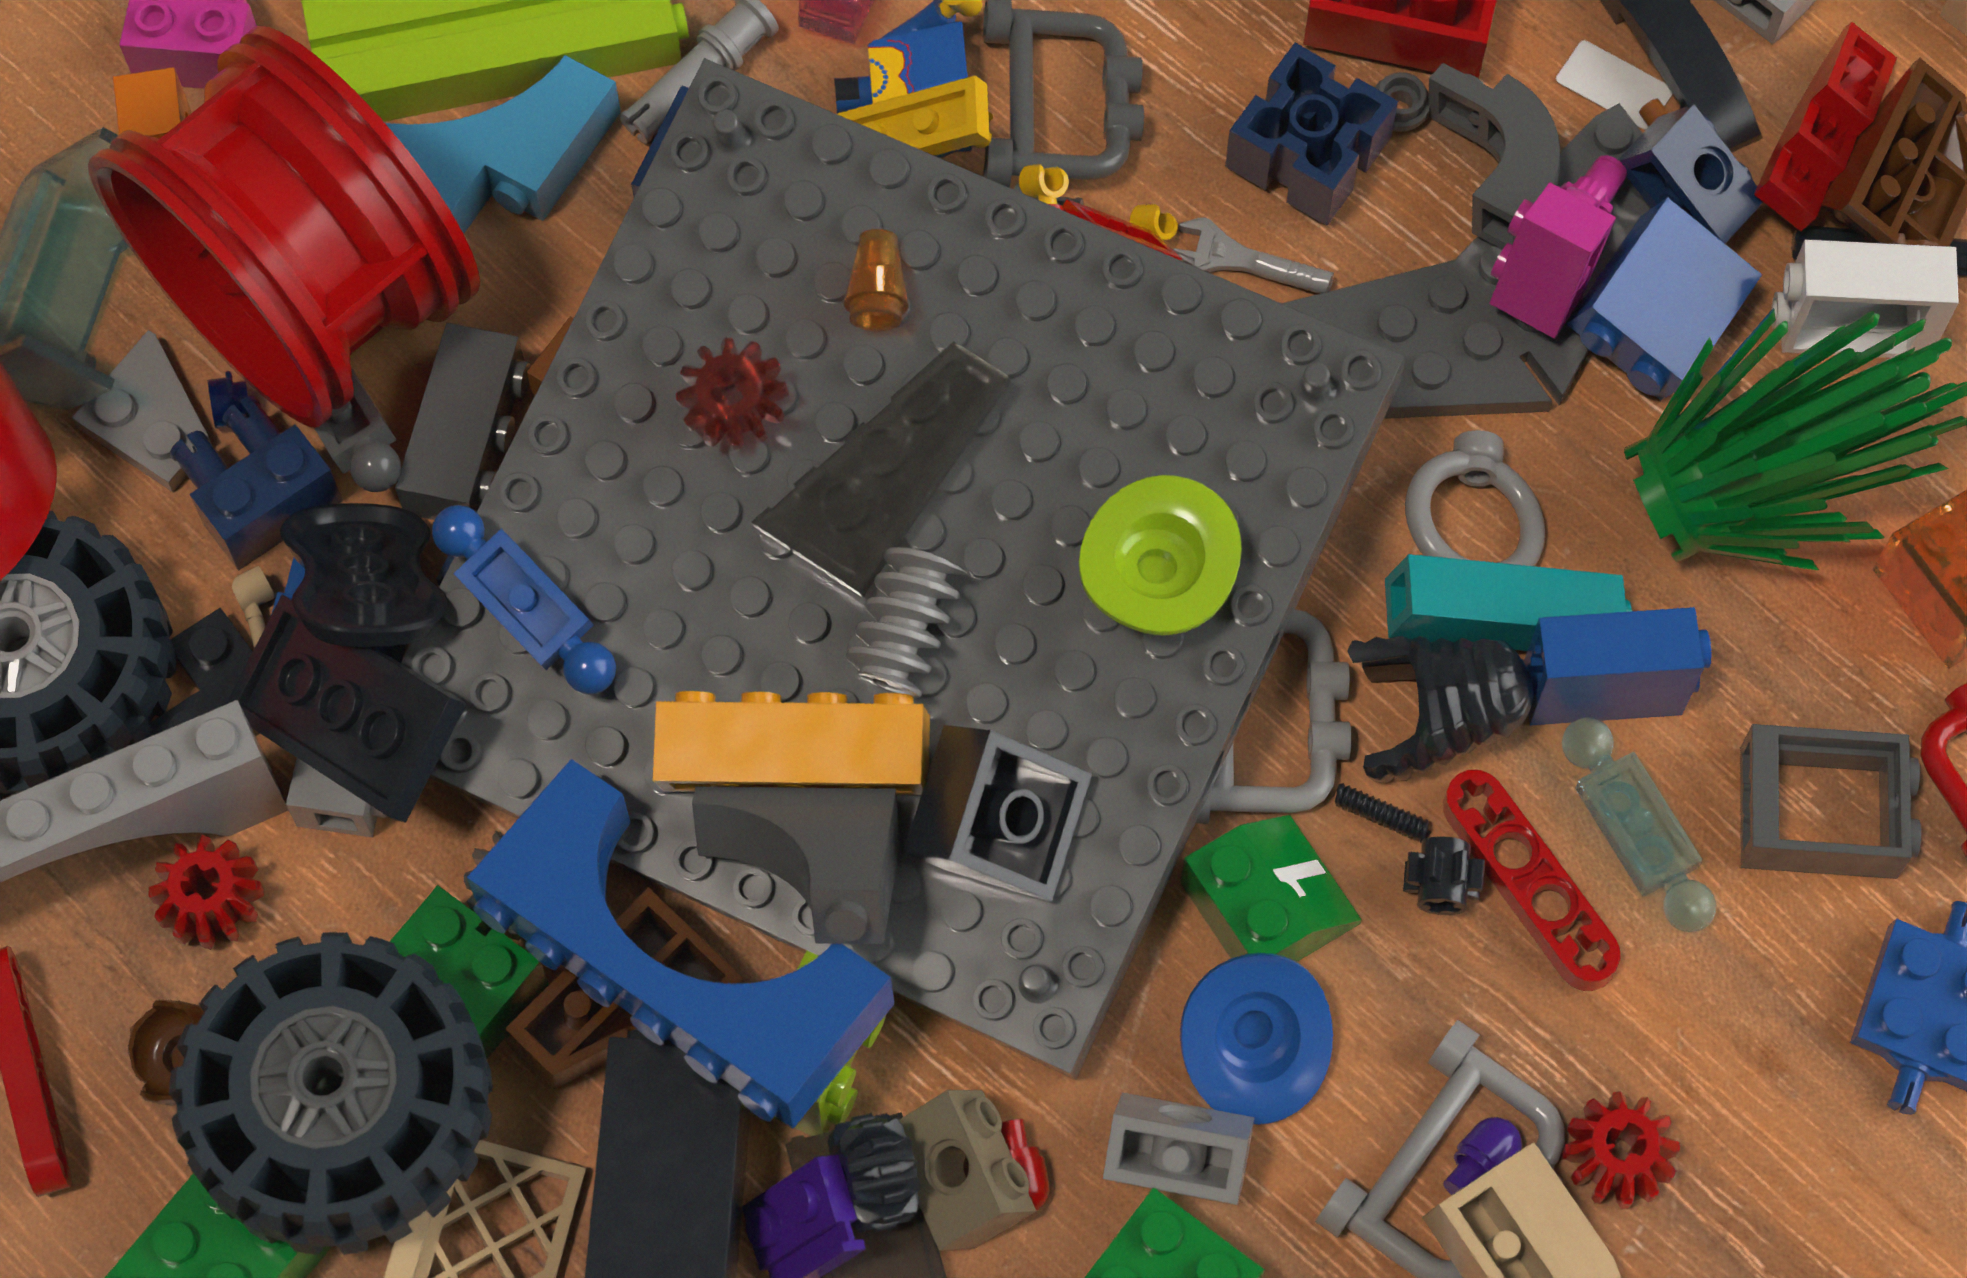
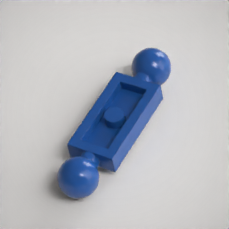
(524, 599)

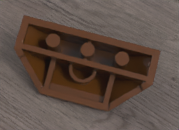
(1908, 165)

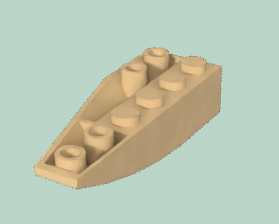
(1519, 1225)

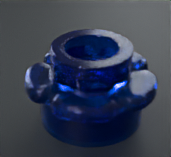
(224, 394)

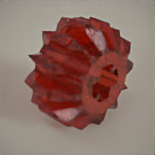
(713, 410)

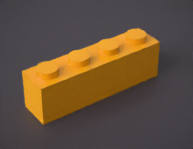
(791, 743)

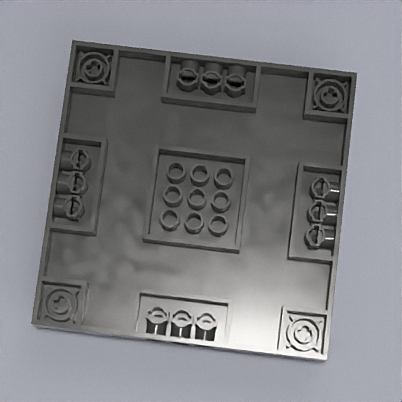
(1114, 378)

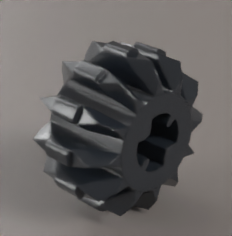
(877, 1170)

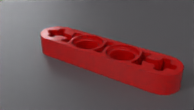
(1539, 874)
(28, 1086)

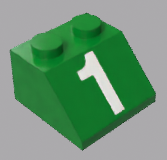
(1267, 891)

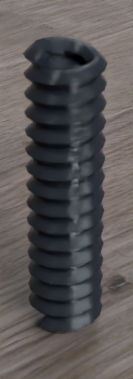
(1382, 813)

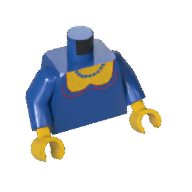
(912, 58)

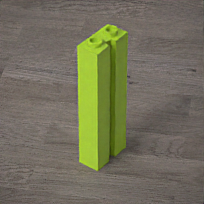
(461, 53)

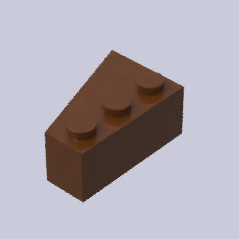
(569, 1032)

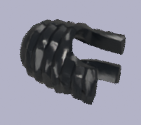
(1465, 697)

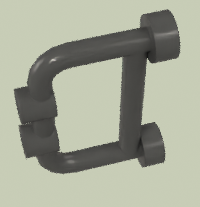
(1120, 77)

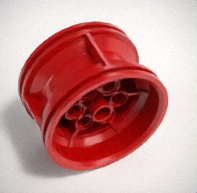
(286, 223)

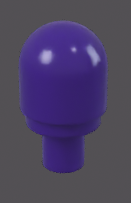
(1481, 1150)

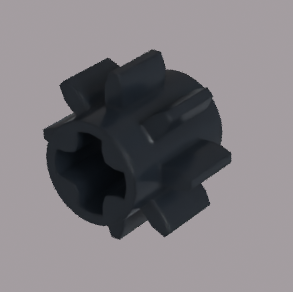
(1444, 875)

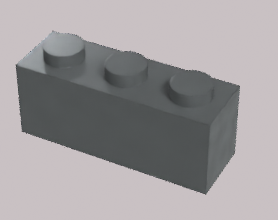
(462, 420)

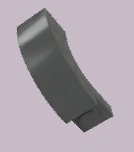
(1513, 129)

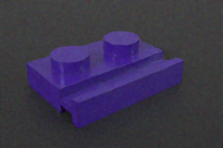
(804, 1222)

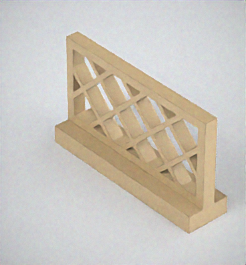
(415, 1253)

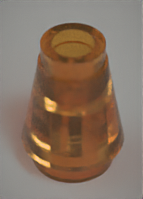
(876, 284)

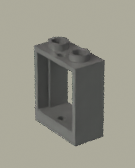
(1899, 778)

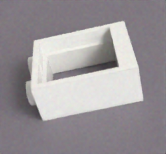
(1845, 280)

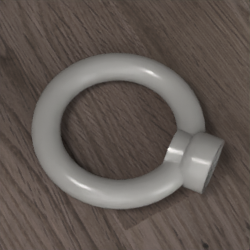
(1477, 462)

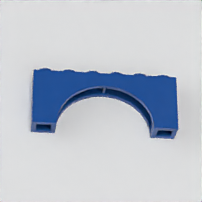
(766, 1038)

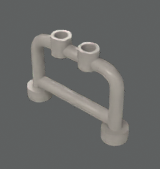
(1327, 738)
(1465, 1068)

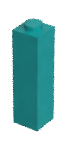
(1491, 599)

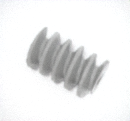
(903, 618)

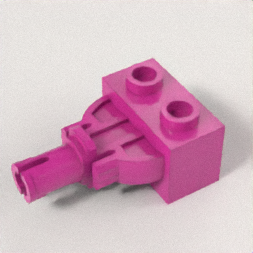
(183, 35)
(1556, 247)

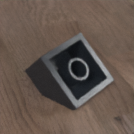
(997, 811)

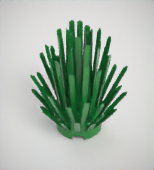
(1773, 448)

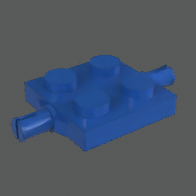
(1919, 1007)

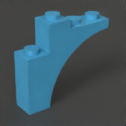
(518, 149)

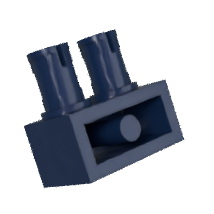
(257, 494)

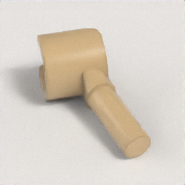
(252, 591)

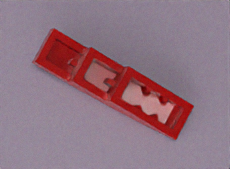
(1826, 126)

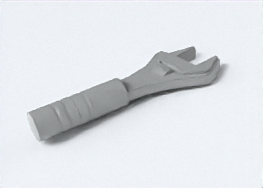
(1220, 252)

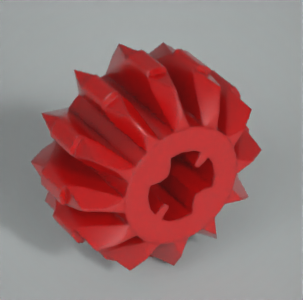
(185, 908)
(1645, 1161)

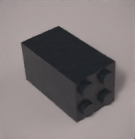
(666, 1168)

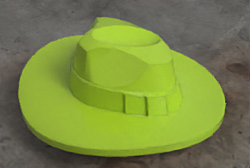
(1161, 555)

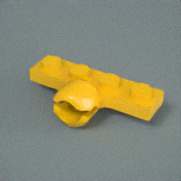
(932, 118)

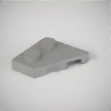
(143, 413)

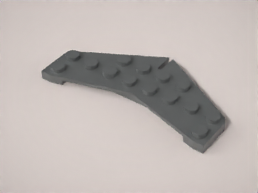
(1457, 345)

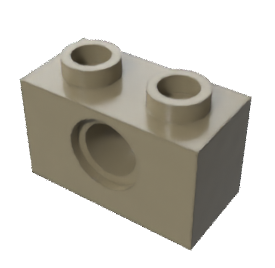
(994, 1194)

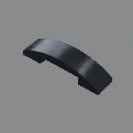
(1690, 63)

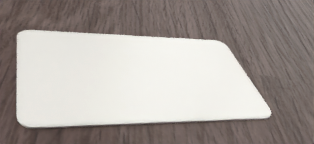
(1611, 81)

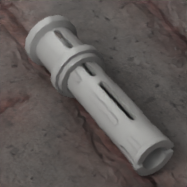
(720, 43)

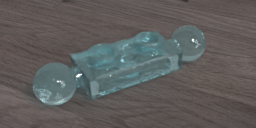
(1639, 824)

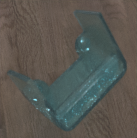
(54, 276)

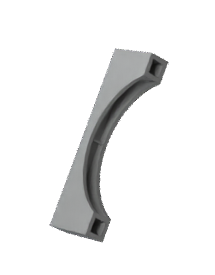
(182, 780)

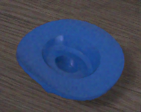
(1257, 1037)

